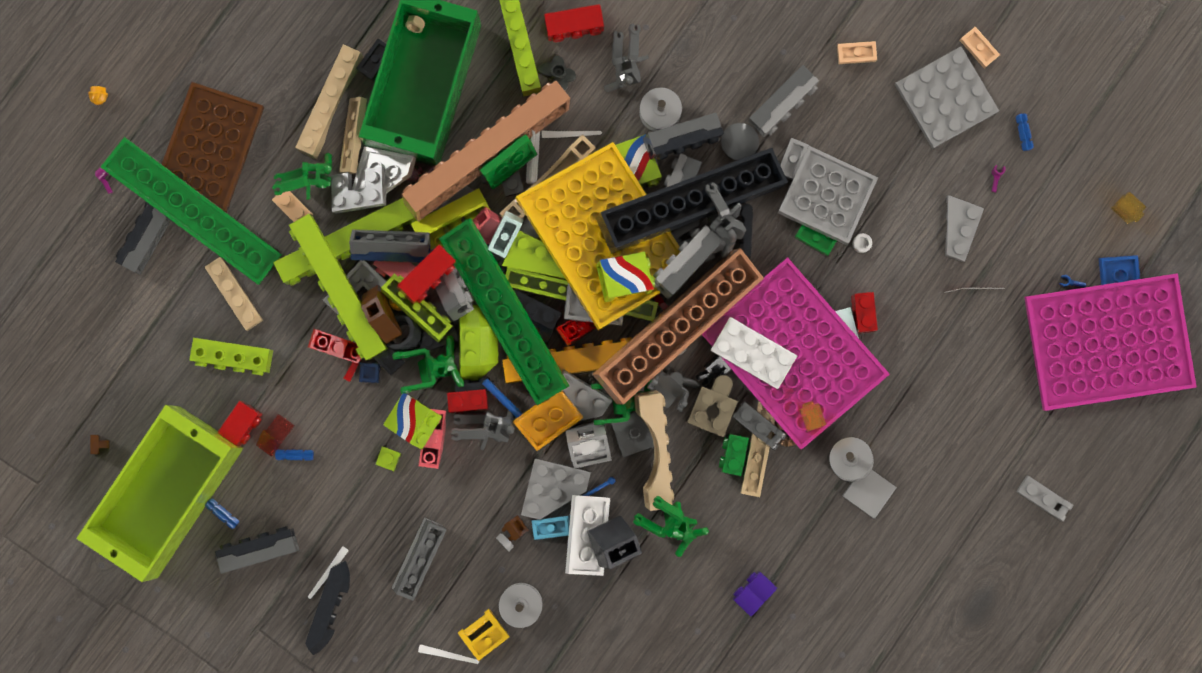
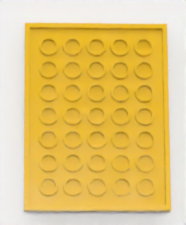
(565, 219)

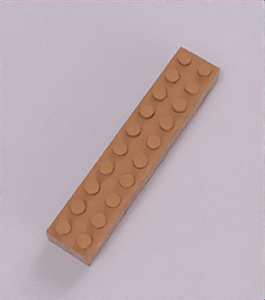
(465, 165)
(678, 326)

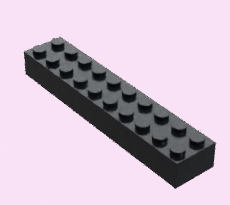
(688, 200)

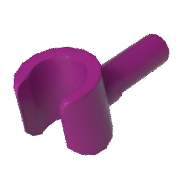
(101, 174)
(997, 175)

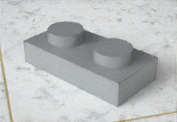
(793, 157)

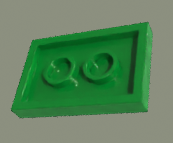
(508, 161)

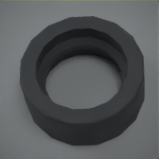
(413, 338)

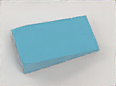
(551, 527)

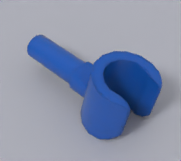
(1071, 282)

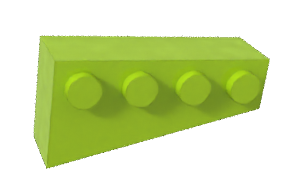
(531, 255)

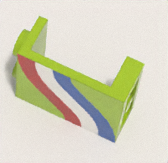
(639, 162)
(625, 276)
(412, 421)

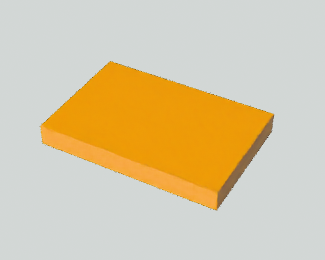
(548, 420)

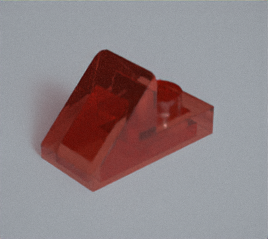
(274, 435)

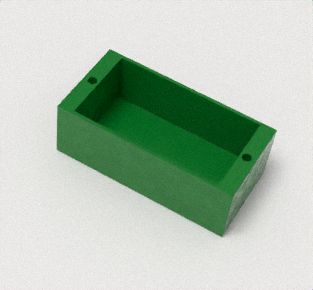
(421, 80)

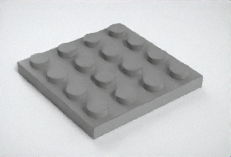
(946, 97)
(828, 195)

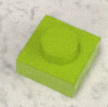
(388, 458)

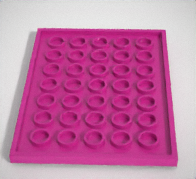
(1110, 342)
(830, 358)

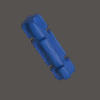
(1024, 132)
(294, 454)
(222, 513)

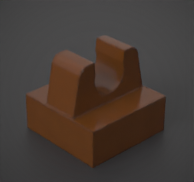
(96, 444)
(515, 528)

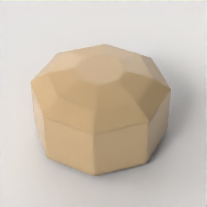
(415, 24)

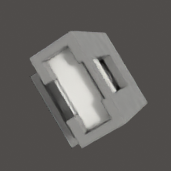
(588, 444)

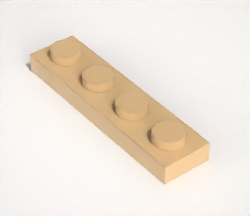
(352, 143)
(233, 293)

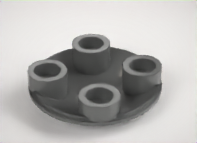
(739, 141)

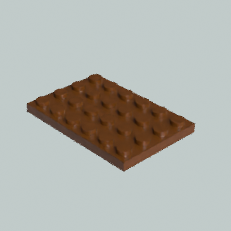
(212, 142)

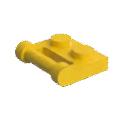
(488, 639)

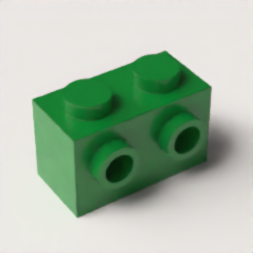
(734, 454)

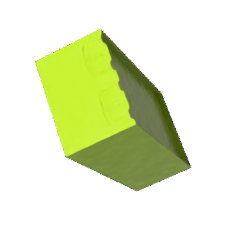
(159, 493)

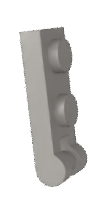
(1044, 498)

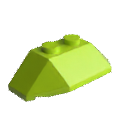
(476, 345)

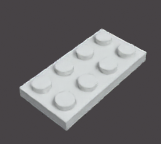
(753, 353)
(585, 514)

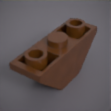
(380, 314)

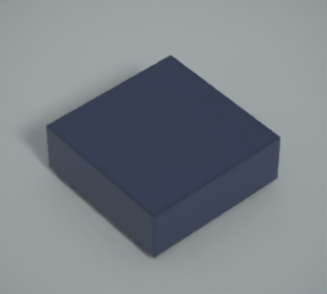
(369, 372)

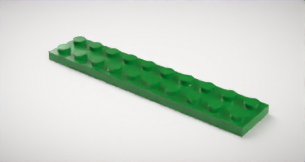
(191, 210)
(504, 312)

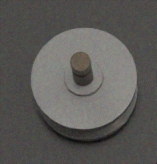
(660, 109)
(851, 459)
(520, 605)

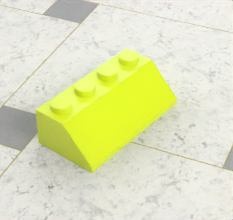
(450, 216)

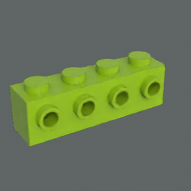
(422, 313)
(231, 355)

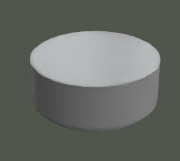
(504, 542)

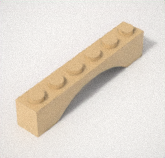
(317, 126)
(577, 151)
(650, 408)

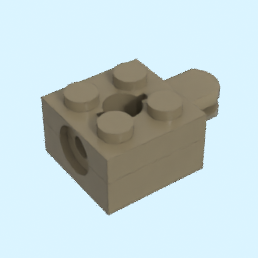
(714, 407)

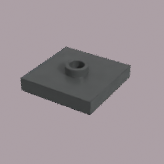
(632, 435)

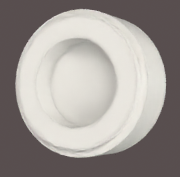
(862, 243)

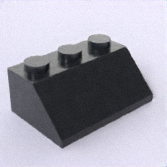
(543, 317)

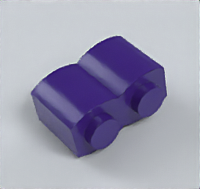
(754, 593)

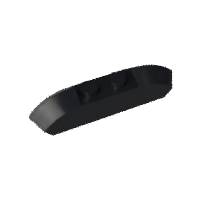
(320, 632)

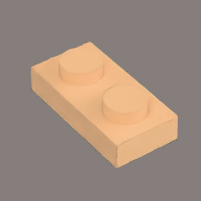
(979, 47)
(857, 52)
(291, 206)

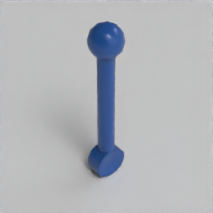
(611, 480)

